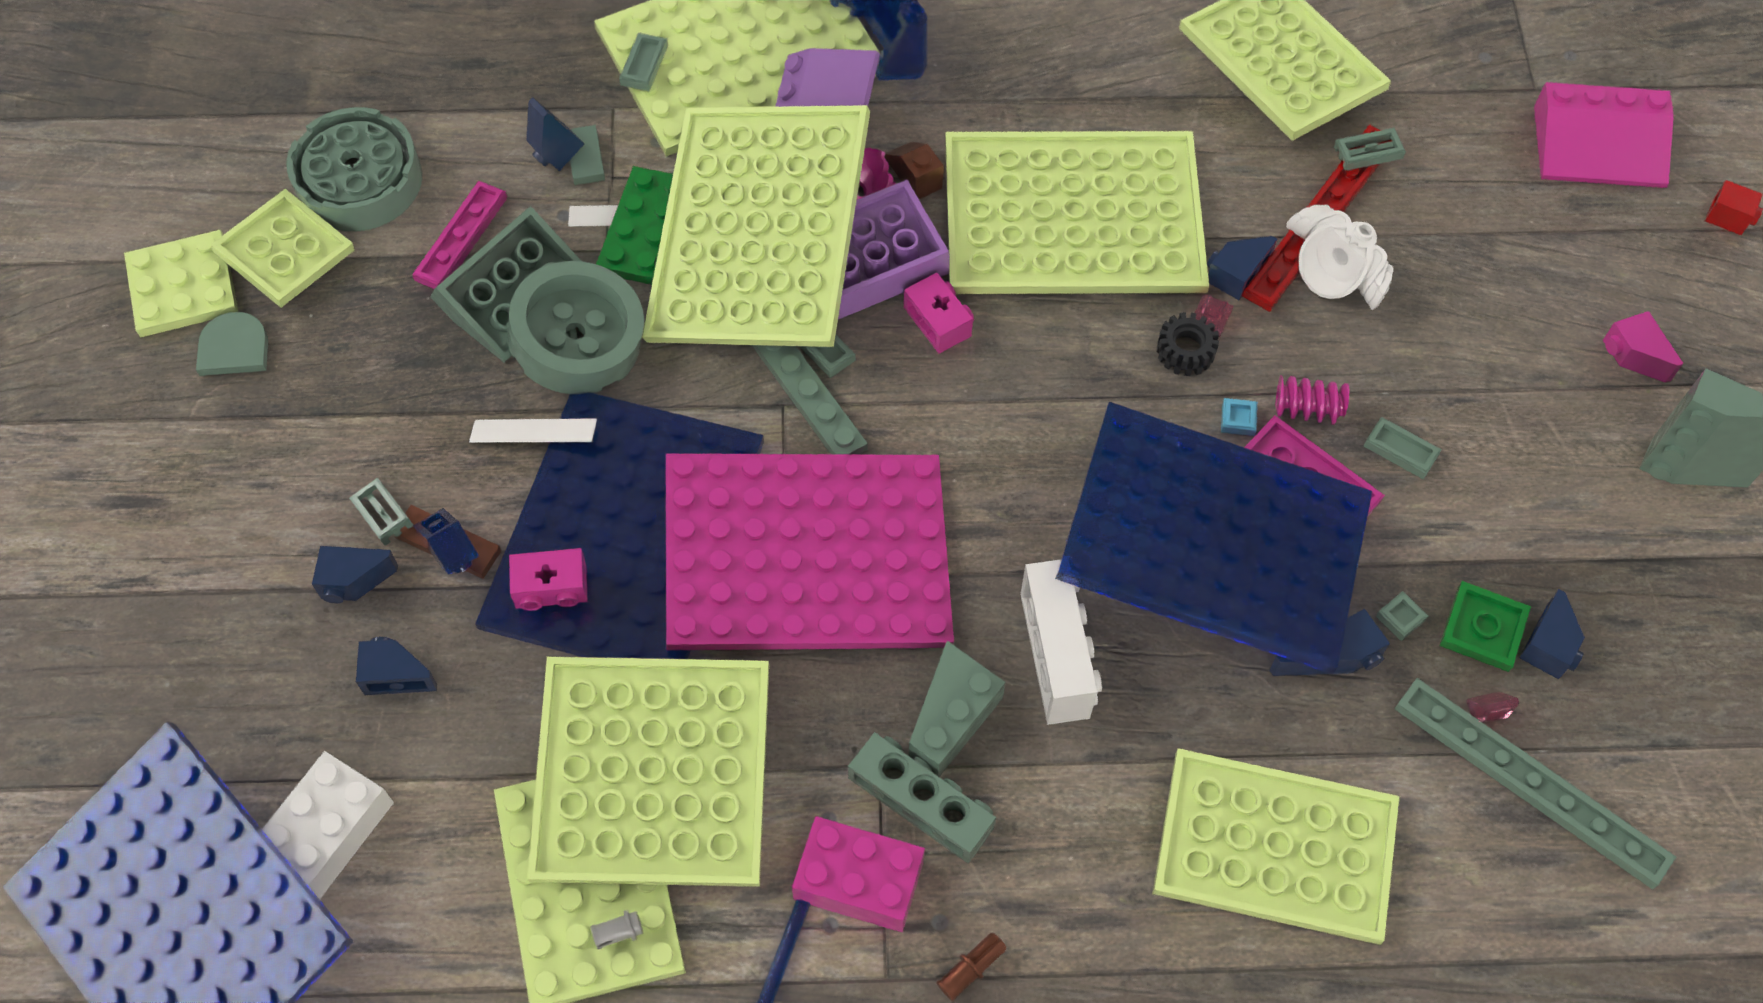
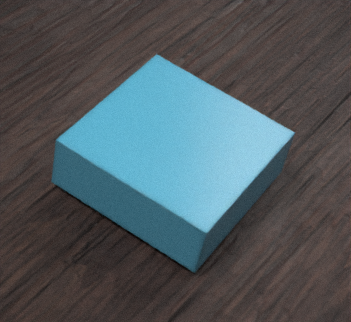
(1239, 417)

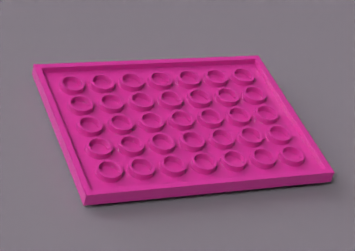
(805, 552)

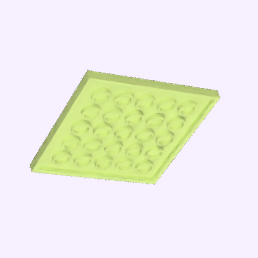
(650, 772)

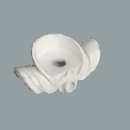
(1340, 255)

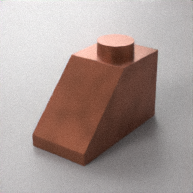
(917, 165)

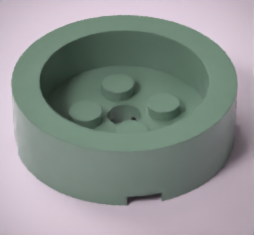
(371, 191)
(570, 297)

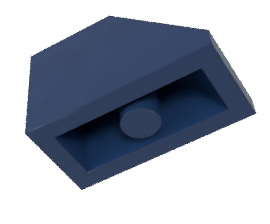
(550, 137)
(1238, 264)
(350, 572)
(1555, 638)
(390, 669)

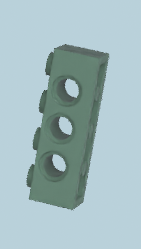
(960, 837)

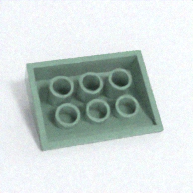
(482, 288)
(1710, 436)

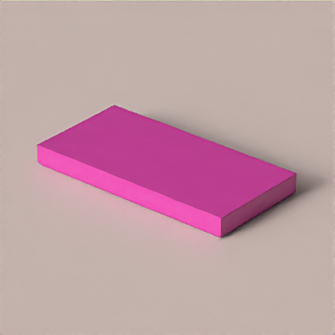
(1287, 444)

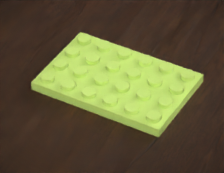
(1285, 60)
(1278, 846)
(557, 919)

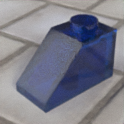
(446, 541)

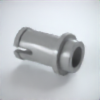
(617, 930)

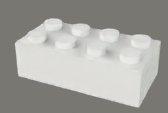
(1059, 644)
(326, 820)

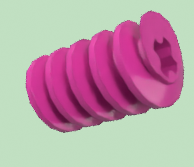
(1313, 399)

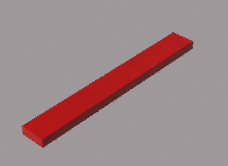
(1283, 263)

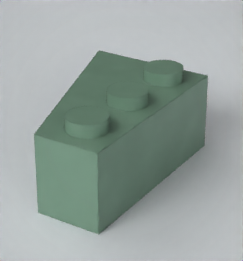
(954, 708)

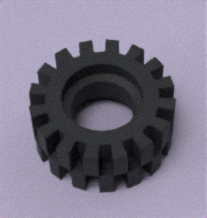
(1192, 329)

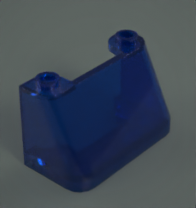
(902, 32)

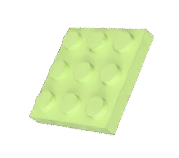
(282, 247)
(178, 284)

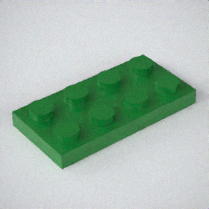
(637, 226)

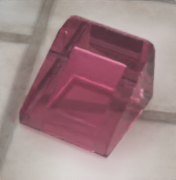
(1492, 706)

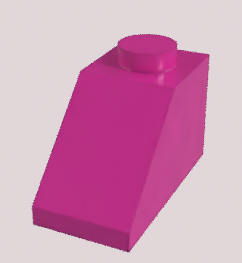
(1642, 347)

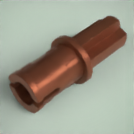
(971, 966)

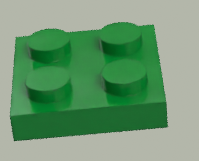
(1485, 626)

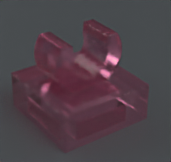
(1215, 312)

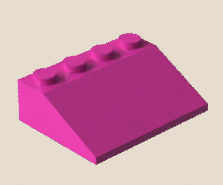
(1604, 134)

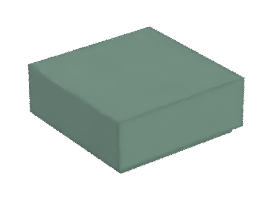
(1402, 616)

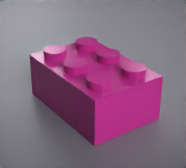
(858, 874)

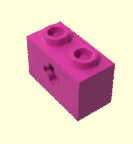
(938, 312)
(531, 574)

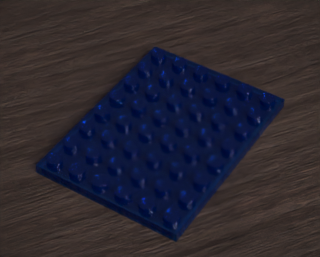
(613, 507)
(1217, 537)
(174, 892)

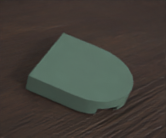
(232, 345)

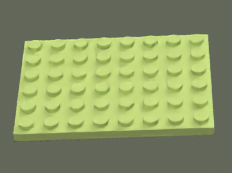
(723, 51)
(1074, 213)
(758, 226)

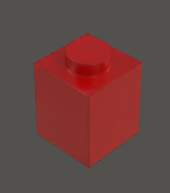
(1734, 208)

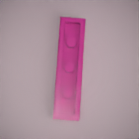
(460, 234)

